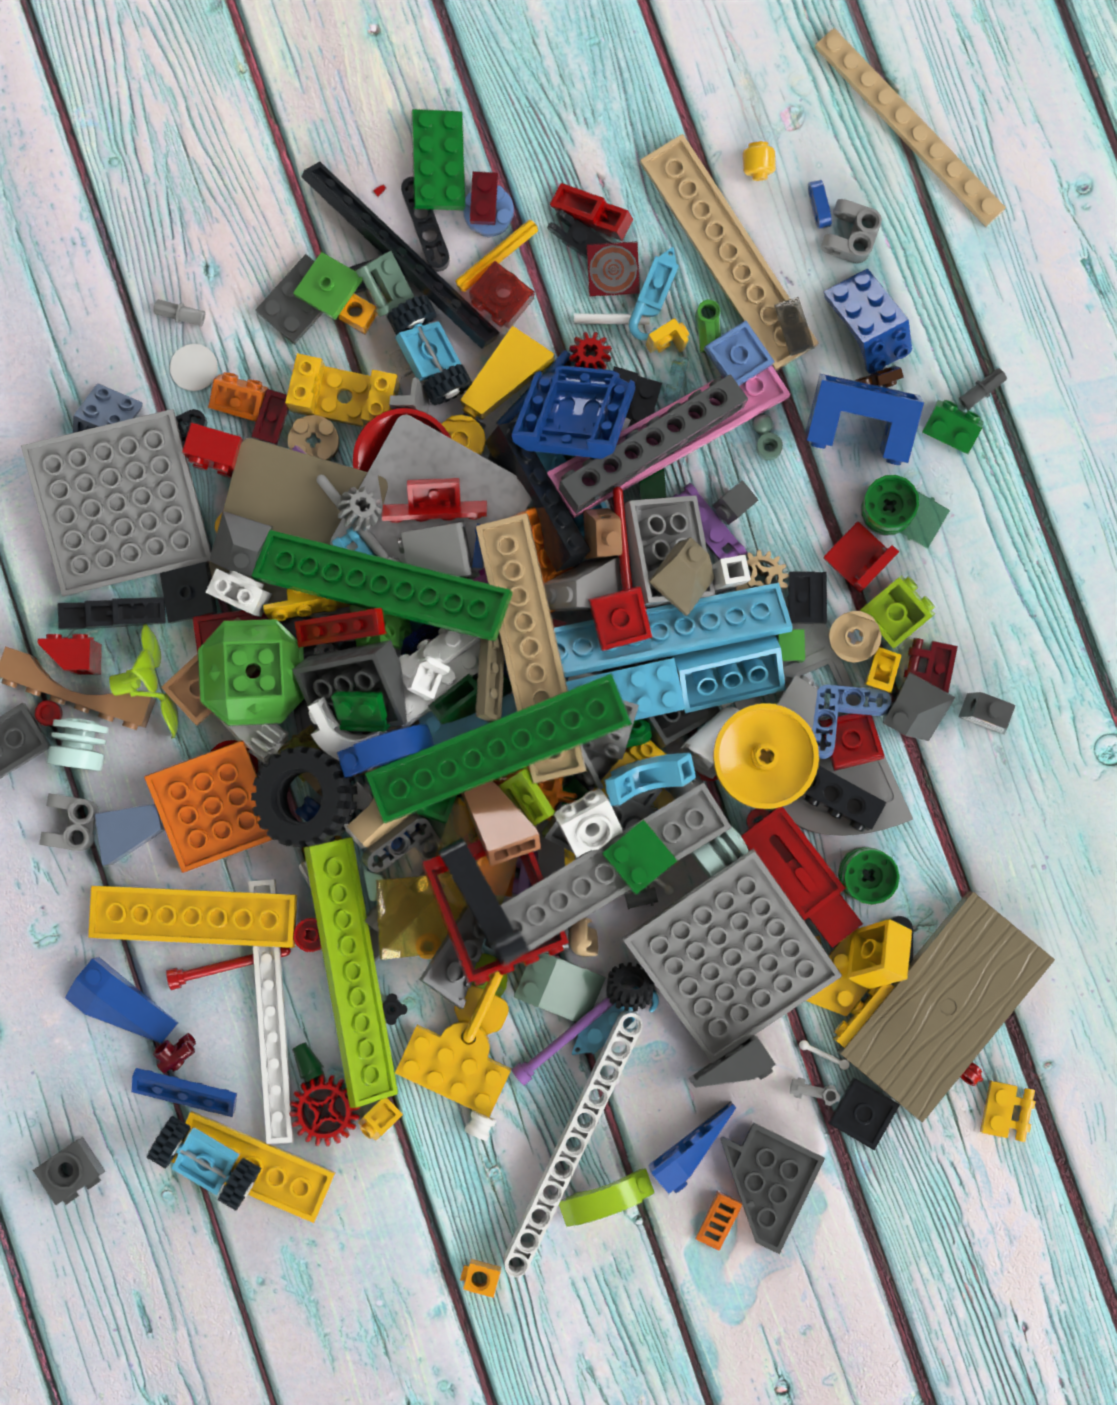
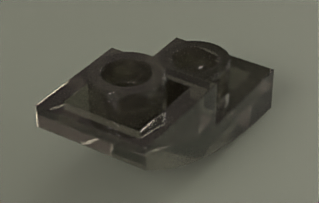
(794, 326)

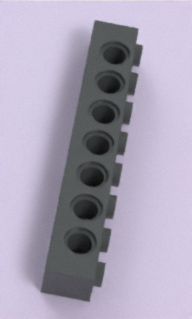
(723, 389)

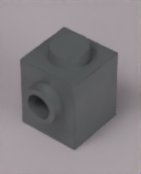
(735, 502)

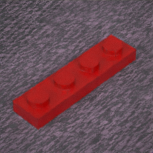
(340, 627)

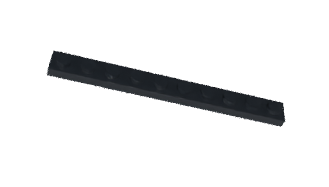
(410, 263)

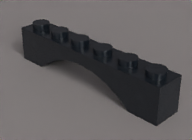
(560, 533)

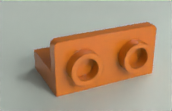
(237, 396)

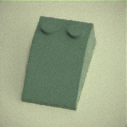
(559, 987)

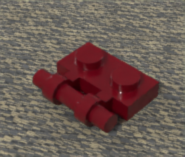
(939, 662)

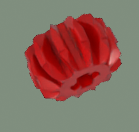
(590, 344)

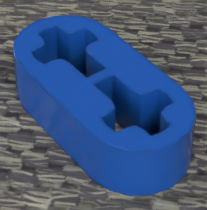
(819, 204)

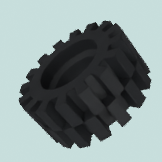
(629, 997)

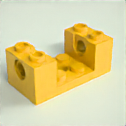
(316, 391)

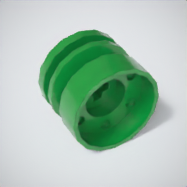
(888, 491)
(883, 875)

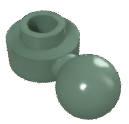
(762, 425)

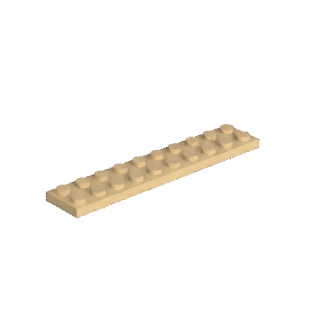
(721, 242)
(527, 628)

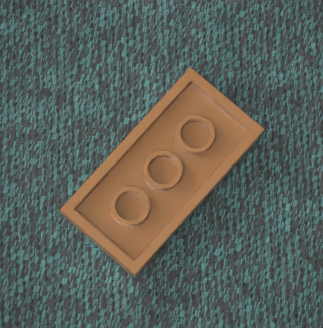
(185, 689)

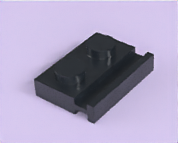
(807, 597)

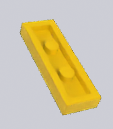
(861, 1013)

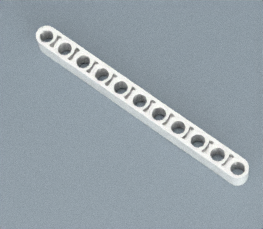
(571, 1155)

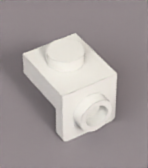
(427, 677)

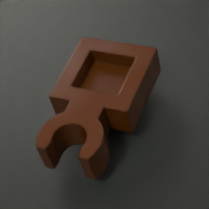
(885, 377)

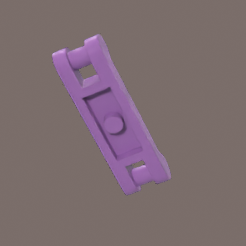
(714, 530)

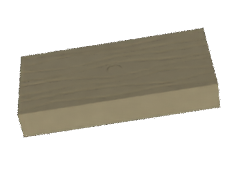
(948, 1006)

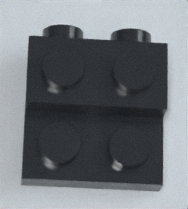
(644, 397)

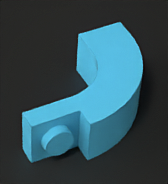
(649, 774)

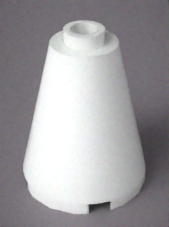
(702, 742)

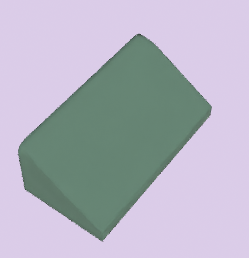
(370, 878)

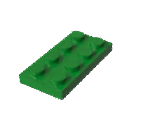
(438, 159)

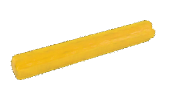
(498, 254)

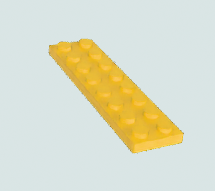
(192, 916)

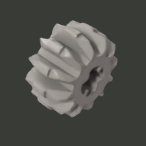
(359, 509)

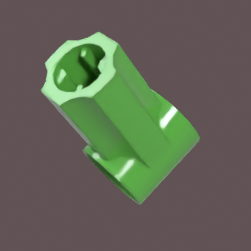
(707, 328)

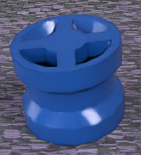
(308, 809)

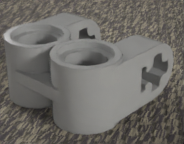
(854, 214)
(74, 823)

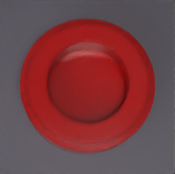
(48, 711)

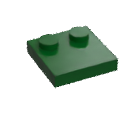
(639, 857)

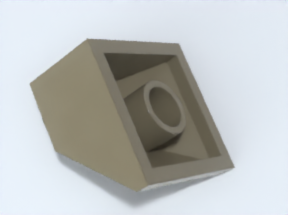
(684, 575)

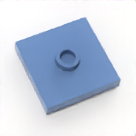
(739, 354)

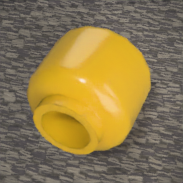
(759, 160)

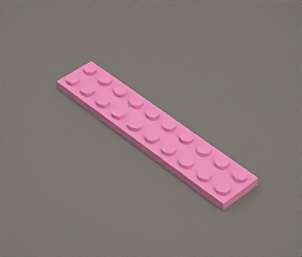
(762, 393)

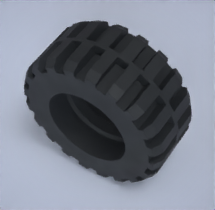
(273, 791)

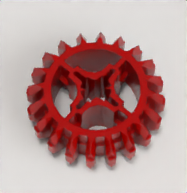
(335, 1116)

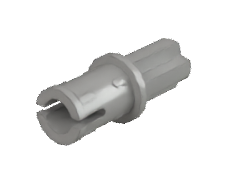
(179, 312)

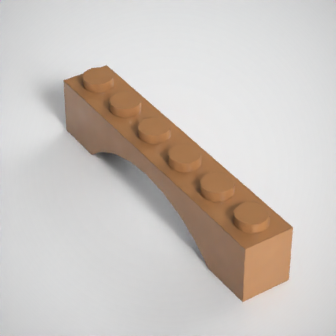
(27, 671)

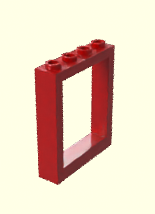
(435, 867)

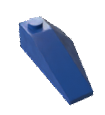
(682, 1159)

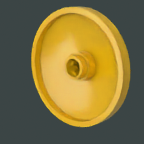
(765, 756)

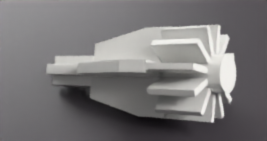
(260, 739)

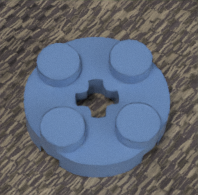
(504, 215)

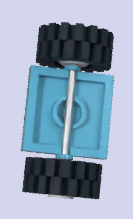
(428, 350)
(204, 1162)

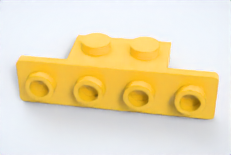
(300, 605)

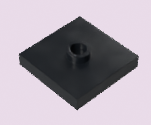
(186, 592)
(863, 1113)

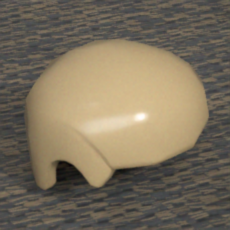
(583, 939)

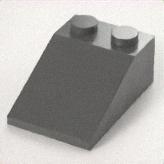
(740, 1064)

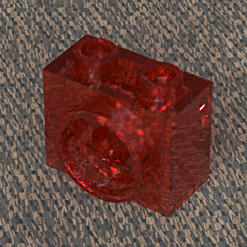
(503, 310)

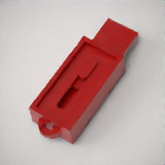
(801, 873)

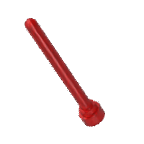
(624, 559)
(177, 978)

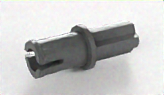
(983, 389)

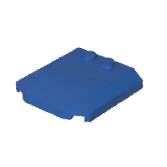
(574, 412)

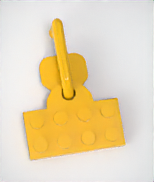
(456, 1064)

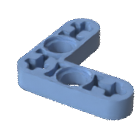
(839, 704)

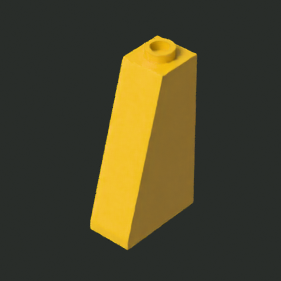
(505, 373)

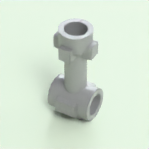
(827, 1093)

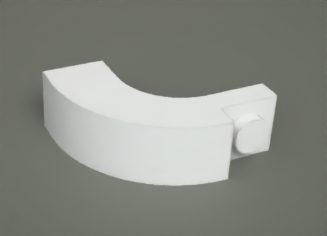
(730, 573)
(329, 735)

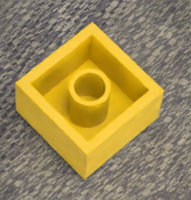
(879, 954)

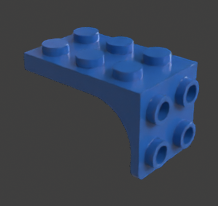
(872, 319)

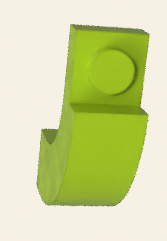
(606, 1200)

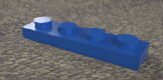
(184, 1092)

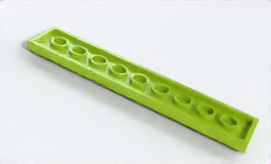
(351, 971)

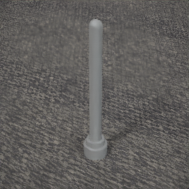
(366, 535)

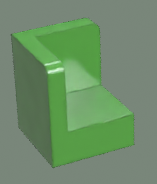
(792, 645)

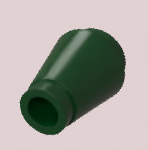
(307, 1063)

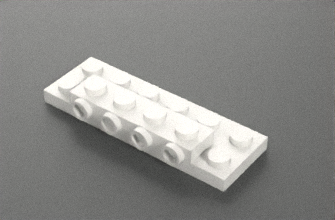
(456, 651)

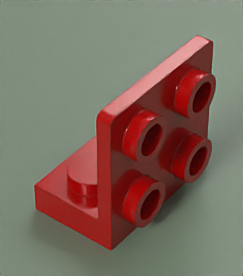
(859, 556)

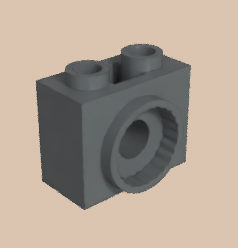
(63, 1186)

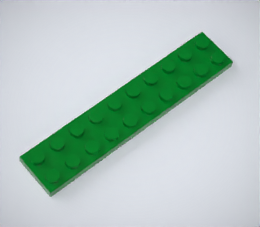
(382, 583)
(498, 748)

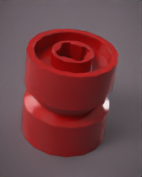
(307, 935)

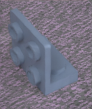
(104, 407)

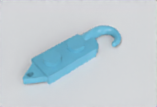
(654, 291)
(596, 1034)

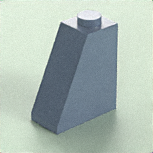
(126, 830)

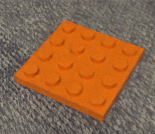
(208, 805)

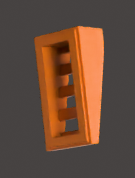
(728, 1201)

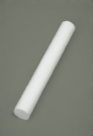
(606, 319)

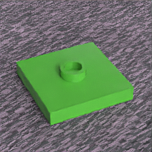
(328, 285)

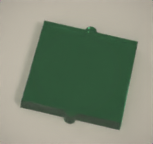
(926, 521)

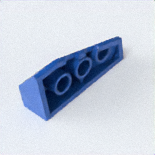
(113, 999)

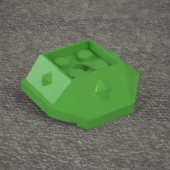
(223, 678)

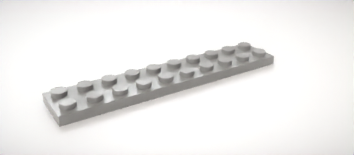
(593, 882)

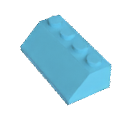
(730, 673)

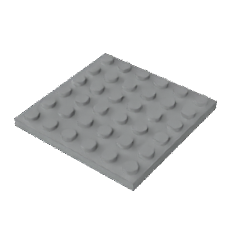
(117, 502)
(732, 956)

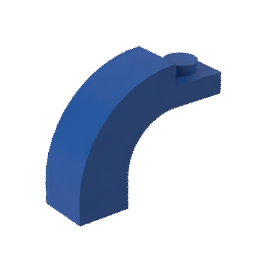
(384, 749)

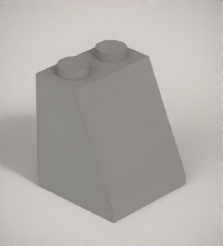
(438, 548)
(585, 581)

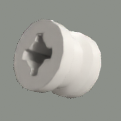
(480, 1125)

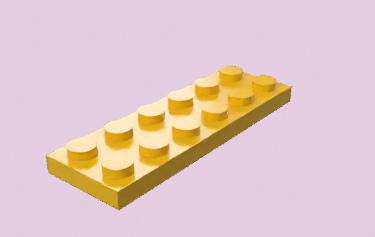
(284, 1177)

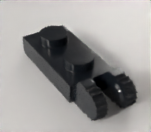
(578, 234)

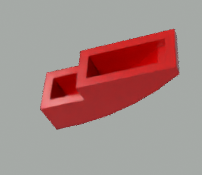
(592, 211)

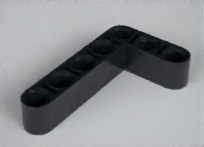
(496, 927)

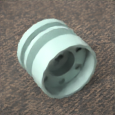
(77, 744)
(720, 852)

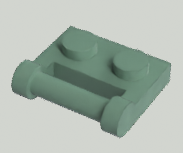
(389, 280)

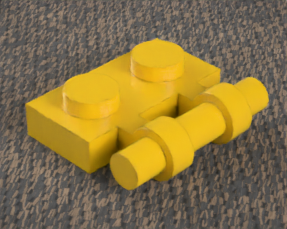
(999, 1111)

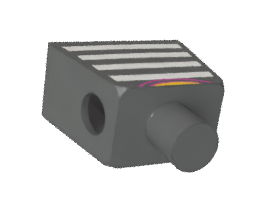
(987, 712)

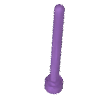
(526, 1070)

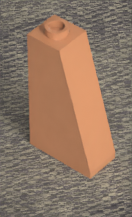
(500, 824)

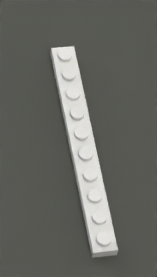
(272, 1034)

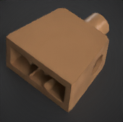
(602, 534)

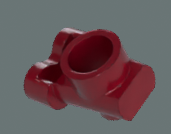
(173, 1056)

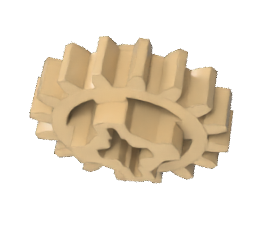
(755, 567)

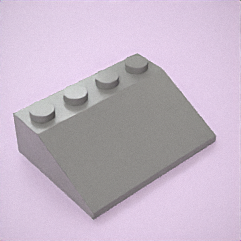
(652, 533)

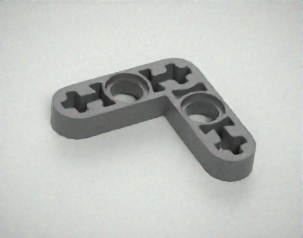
(417, 840)

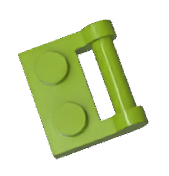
(527, 797)

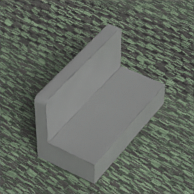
(416, 400)

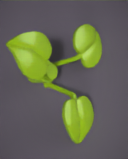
(145, 670)

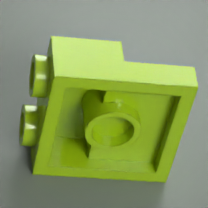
(899, 610)

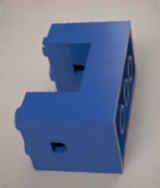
(897, 408)

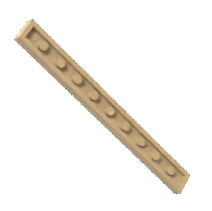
(910, 127)

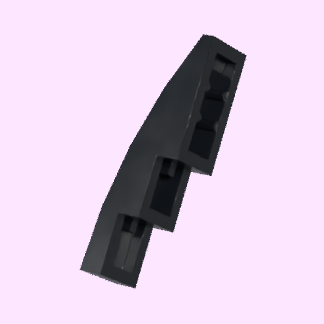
(111, 613)

